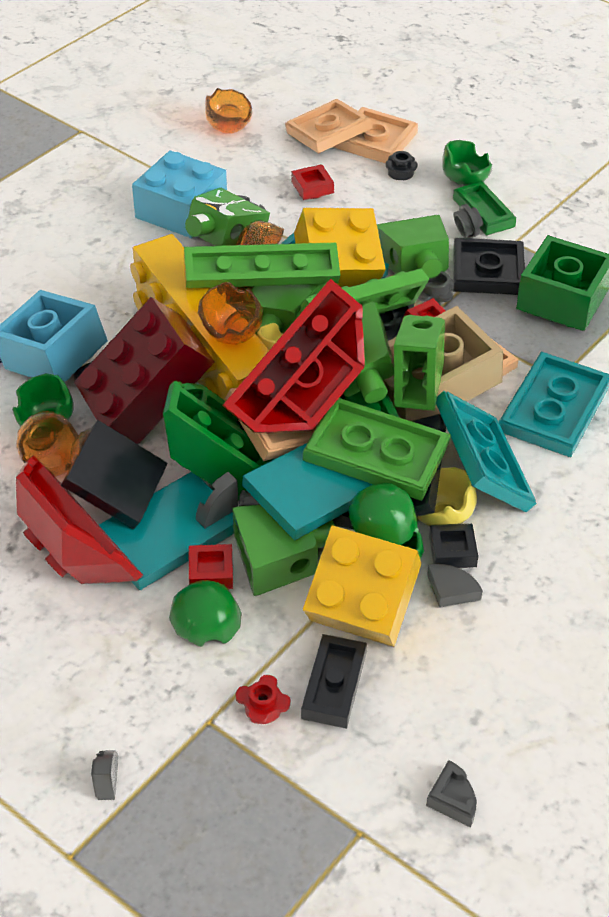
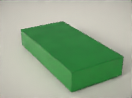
(494, 213)

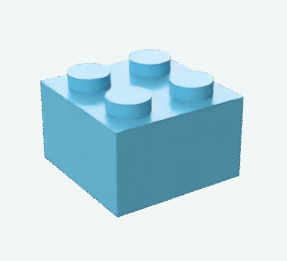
(167, 189)
(50, 336)

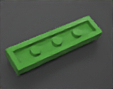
(261, 265)
(387, 293)

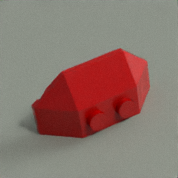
(305, 367)
(67, 530)

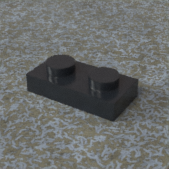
(334, 681)

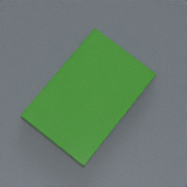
(377, 447)

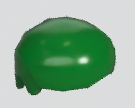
(463, 164)
(41, 394)
(383, 513)
(205, 613)

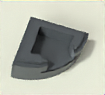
(219, 502)
(453, 585)
(105, 774)
(453, 795)

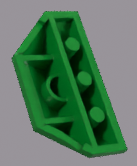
(206, 435)

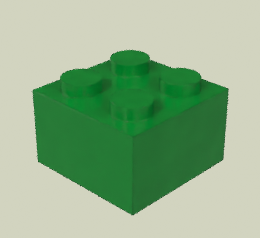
(564, 283)

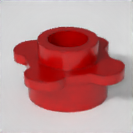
(263, 710)

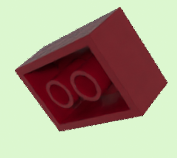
(133, 373)

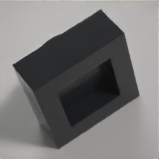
(454, 545)

